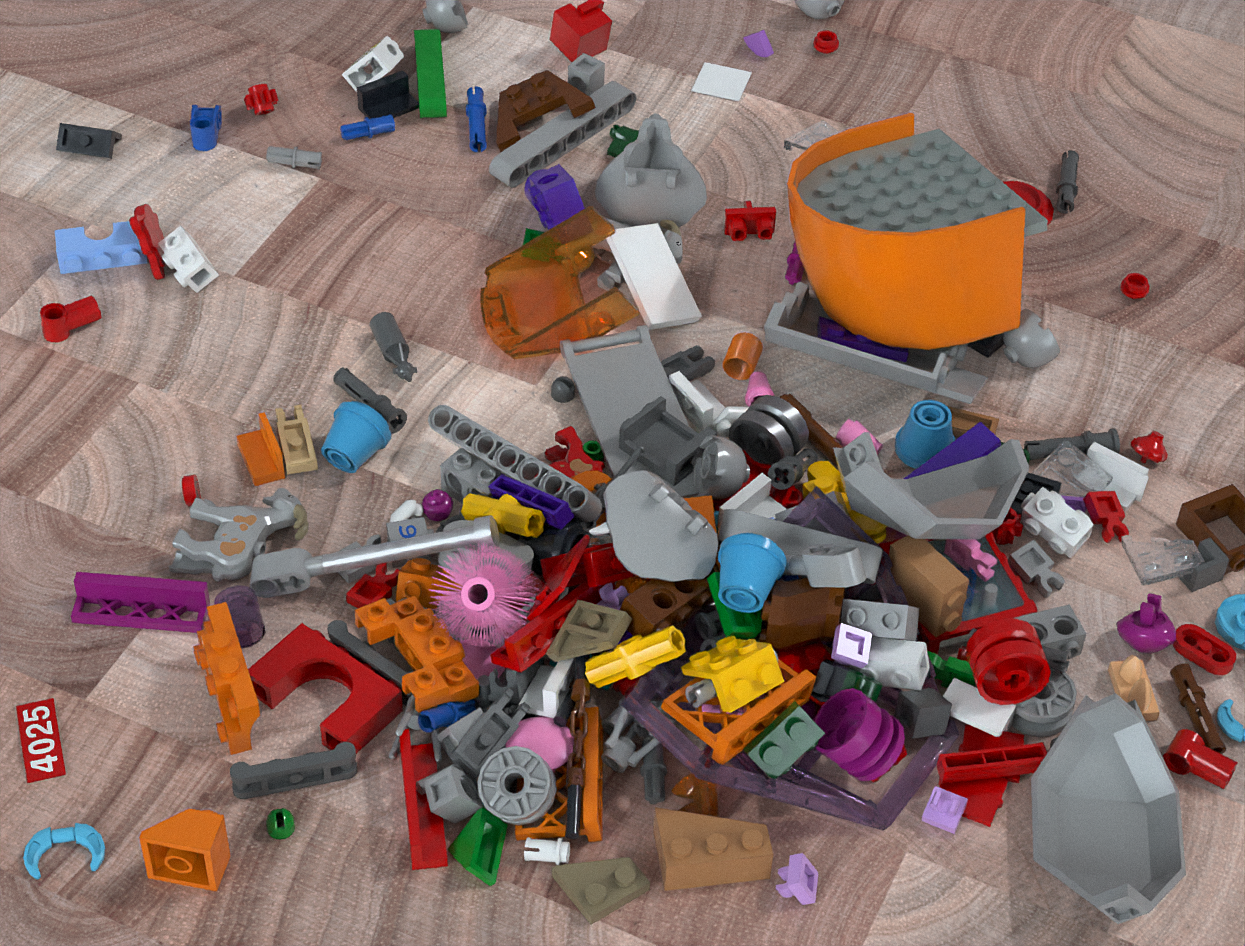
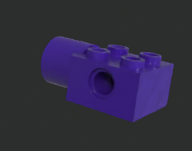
(553, 195)

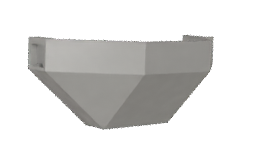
(941, 504)
(1108, 811)

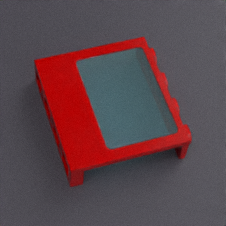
(1010, 598)

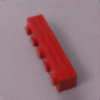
(990, 762)

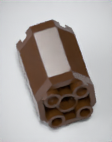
(800, 614)

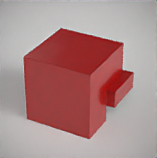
(581, 29)

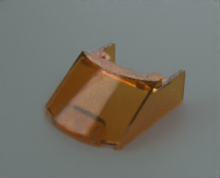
(536, 295)

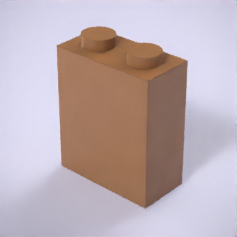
(929, 584)

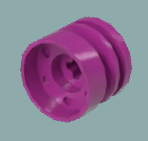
(859, 735)

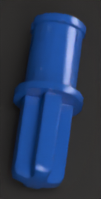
(368, 127)
(444, 715)

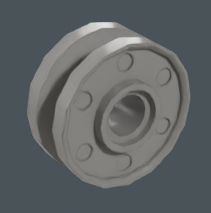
(1048, 710)
(502, 770)

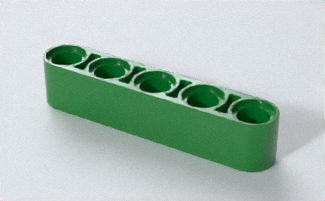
(430, 73)

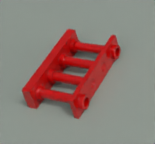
(596, 566)

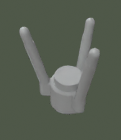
(410, 719)
(621, 750)

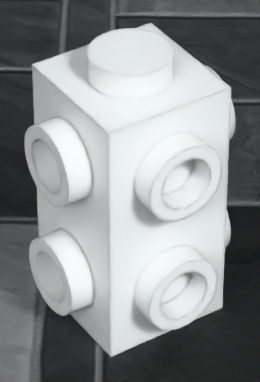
(188, 259)
(1056, 521)
(897, 663)

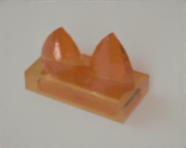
(701, 791)

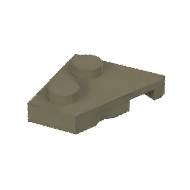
(588, 631)
(601, 885)

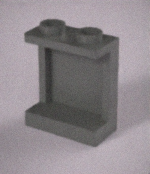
(667, 441)

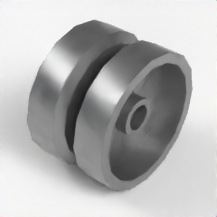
(770, 430)

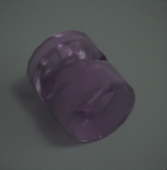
(244, 613)

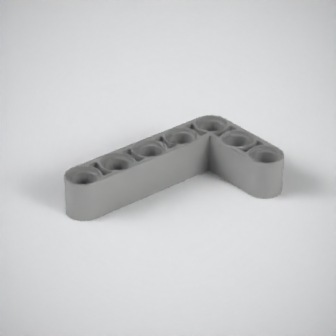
(794, 538)

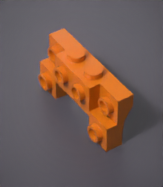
(433, 655)
(227, 678)

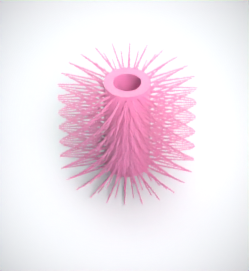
(474, 591)

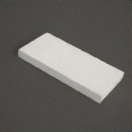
(653, 276)

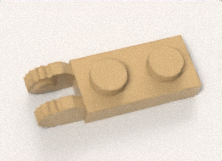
(296, 442)

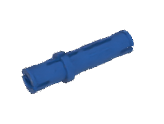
(476, 111)

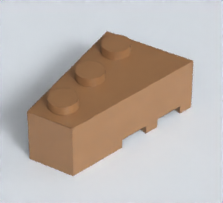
(709, 850)

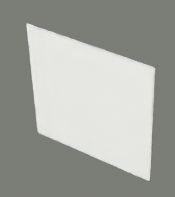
(721, 81)

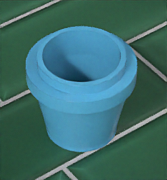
(924, 433)
(355, 436)
(748, 570)

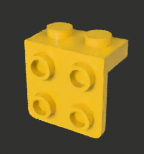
(738, 670)

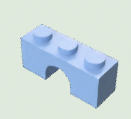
(81, 253)

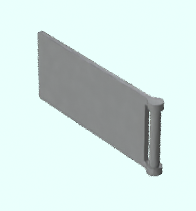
(617, 387)

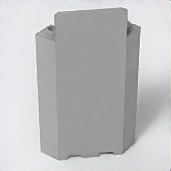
(933, 370)

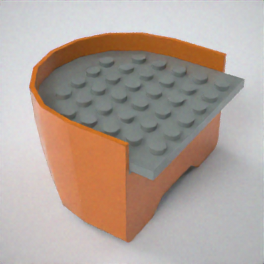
(909, 236)

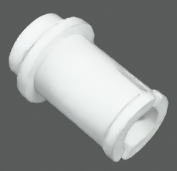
(549, 850)

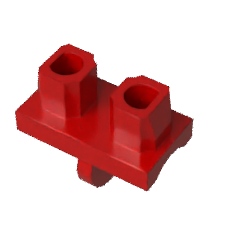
(750, 221)

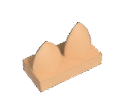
(1132, 683)

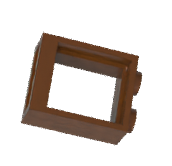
(1208, 508)

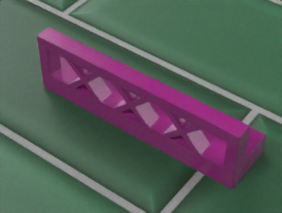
(143, 596)

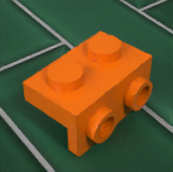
(417, 581)

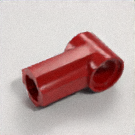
(60, 319)
(1189, 754)

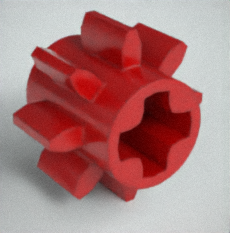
(261, 99)
(1010, 527)

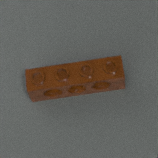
(666, 603)

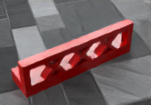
(535, 638)
(424, 827)

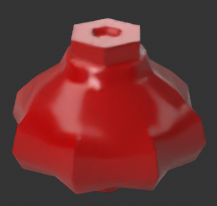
(1150, 447)

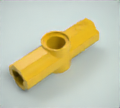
(507, 513)
(635, 656)

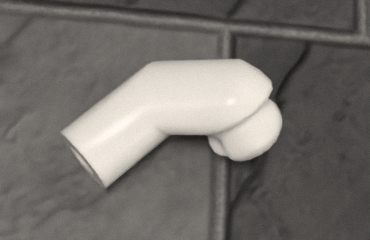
(727, 418)
(407, 510)

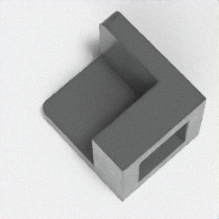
(1209, 572)
(923, 712)

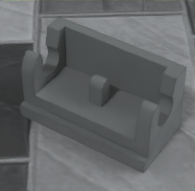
(515, 680)

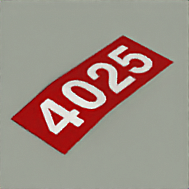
(40, 740)

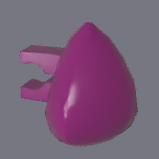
(1148, 628)

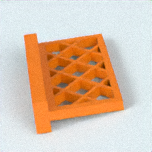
(741, 729)
(592, 796)

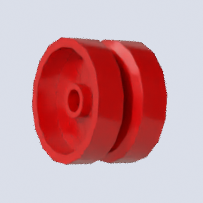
(1007, 661)

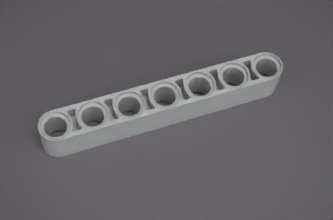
(561, 135)
(479, 440)

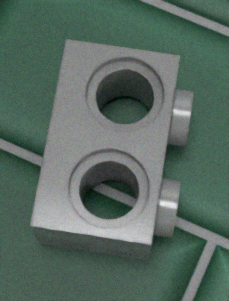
(467, 474)
(881, 619)
(1058, 629)

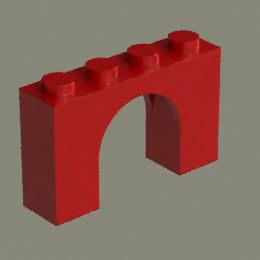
(309, 656)

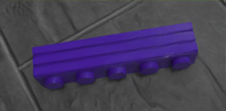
(554, 509)

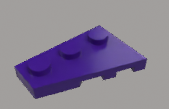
(835, 333)

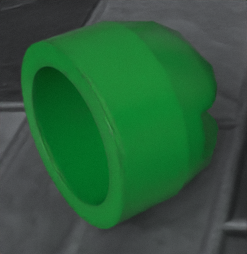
(280, 832)

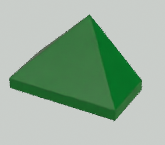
(481, 845)

